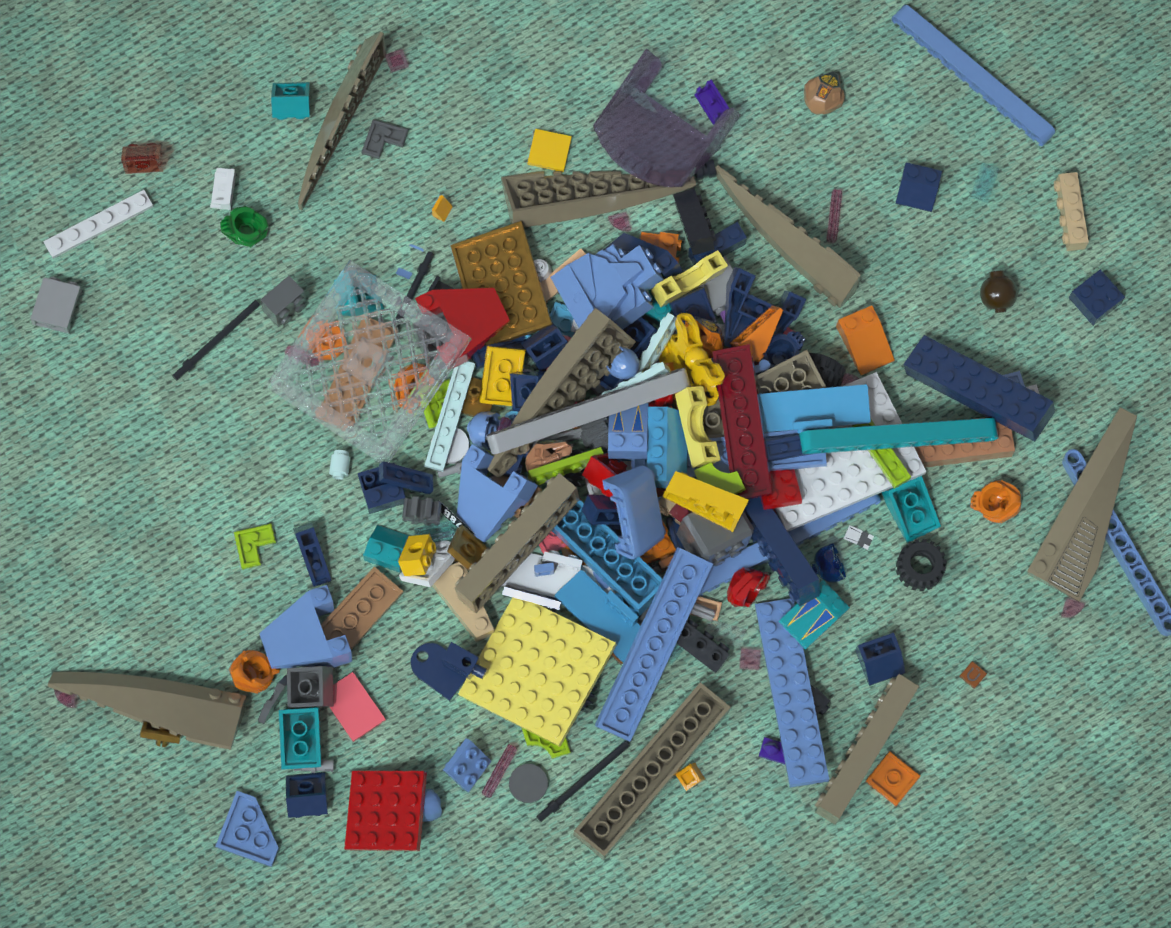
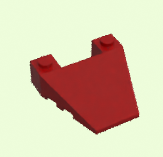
(471, 311)

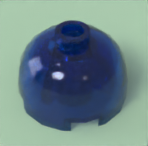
(828, 564)

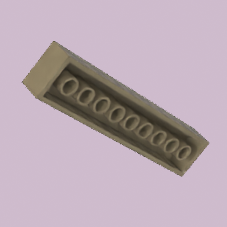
(651, 771)

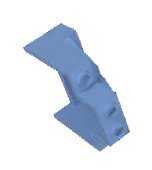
(611, 283)

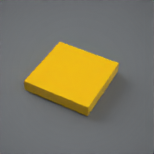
(549, 150)

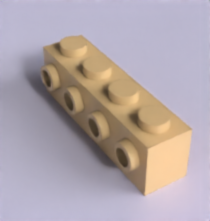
(1071, 210)

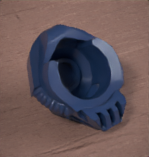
(783, 347)

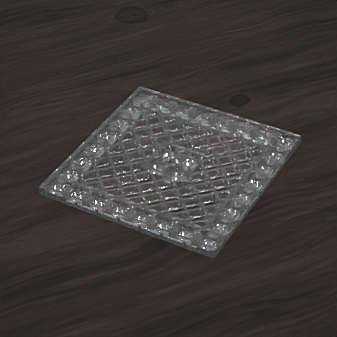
(424, 387)

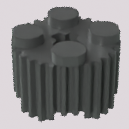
(595, 434)

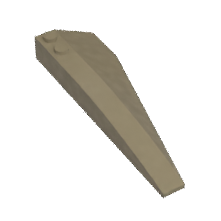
(344, 105)
(185, 709)

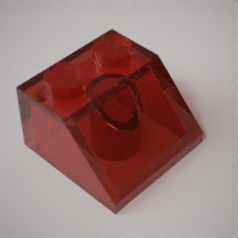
(142, 158)

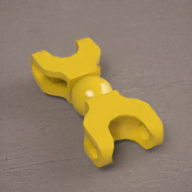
(689, 347)

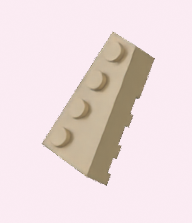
(477, 623)

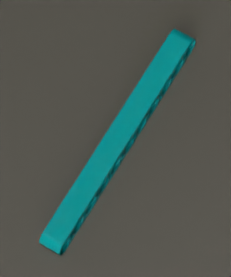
(898, 436)

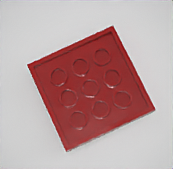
(385, 811)

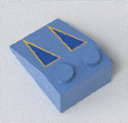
(628, 433)

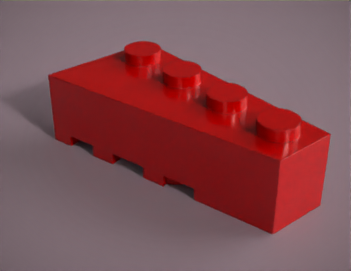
(601, 468)

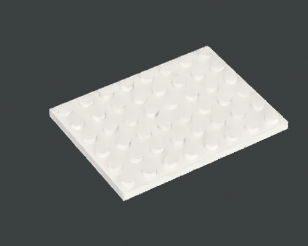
(848, 474)

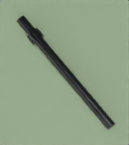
(422, 270)
(189, 364)
(554, 805)

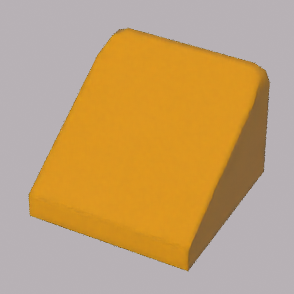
(441, 208)
(690, 776)

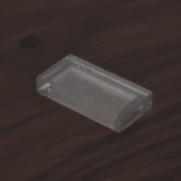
(726, 633)

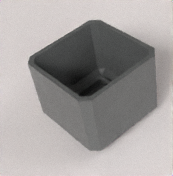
(712, 540)

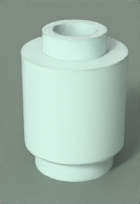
(339, 464)

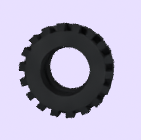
(829, 369)
(916, 579)

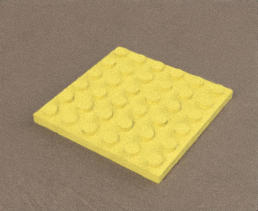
(538, 670)

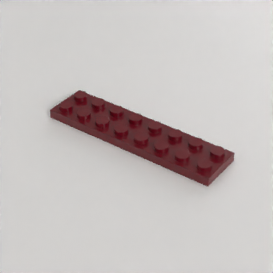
(743, 421)

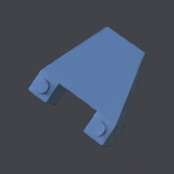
(483, 501)
(298, 637)

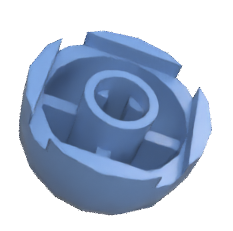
(480, 426)

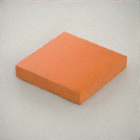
(892, 778)

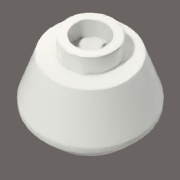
(546, 269)

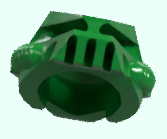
(244, 226)

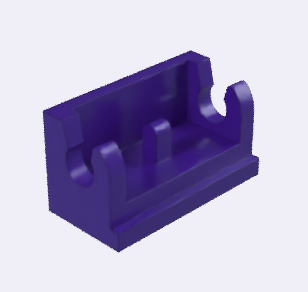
(711, 101)

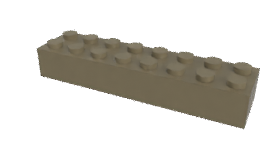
(517, 543)
(869, 744)

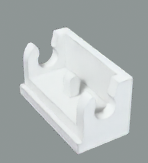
(223, 188)

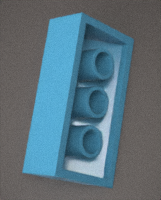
(665, 444)

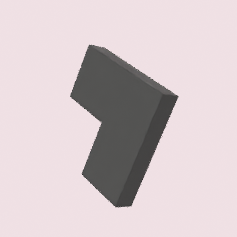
(379, 135)

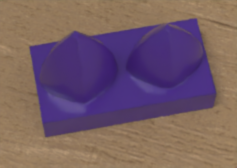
(772, 751)

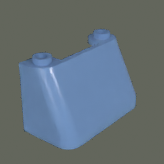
(637, 511)

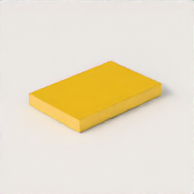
(496, 374)

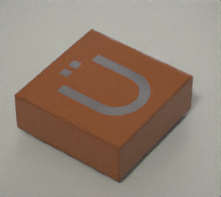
(973, 675)

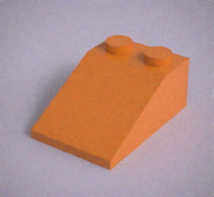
(759, 333)
(865, 340)

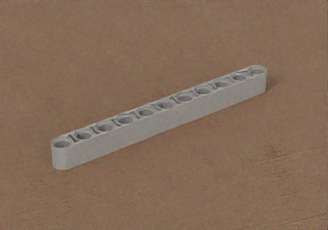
(588, 411)

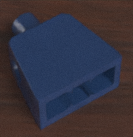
(456, 657)

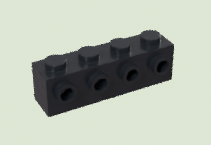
(694, 222)
(703, 646)

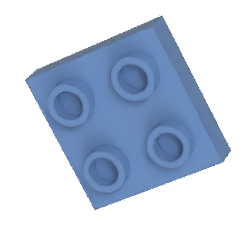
(467, 765)

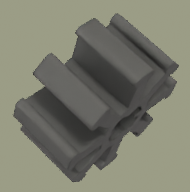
(421, 511)

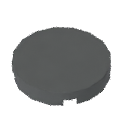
(528, 783)

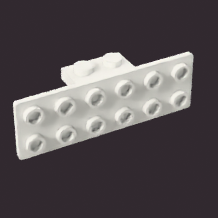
(564, 570)

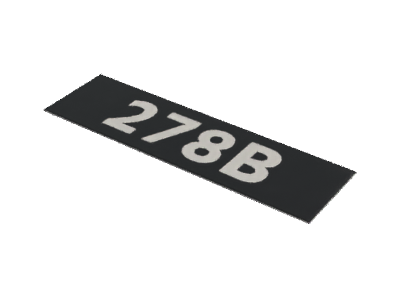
(451, 517)

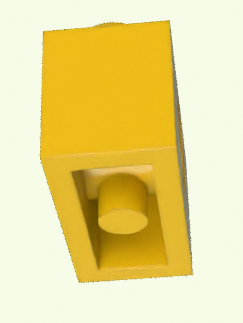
(417, 555)

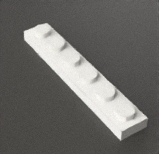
(98, 224)

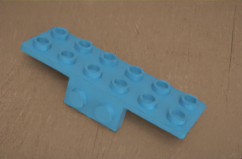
(815, 408)
(601, 612)

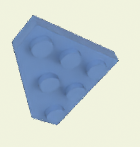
(247, 831)

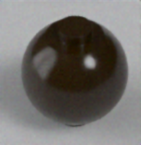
(998, 292)

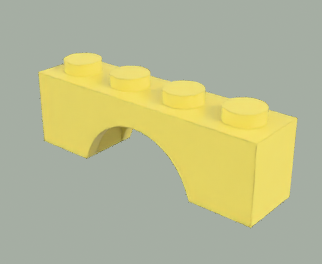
(699, 274)
(691, 406)

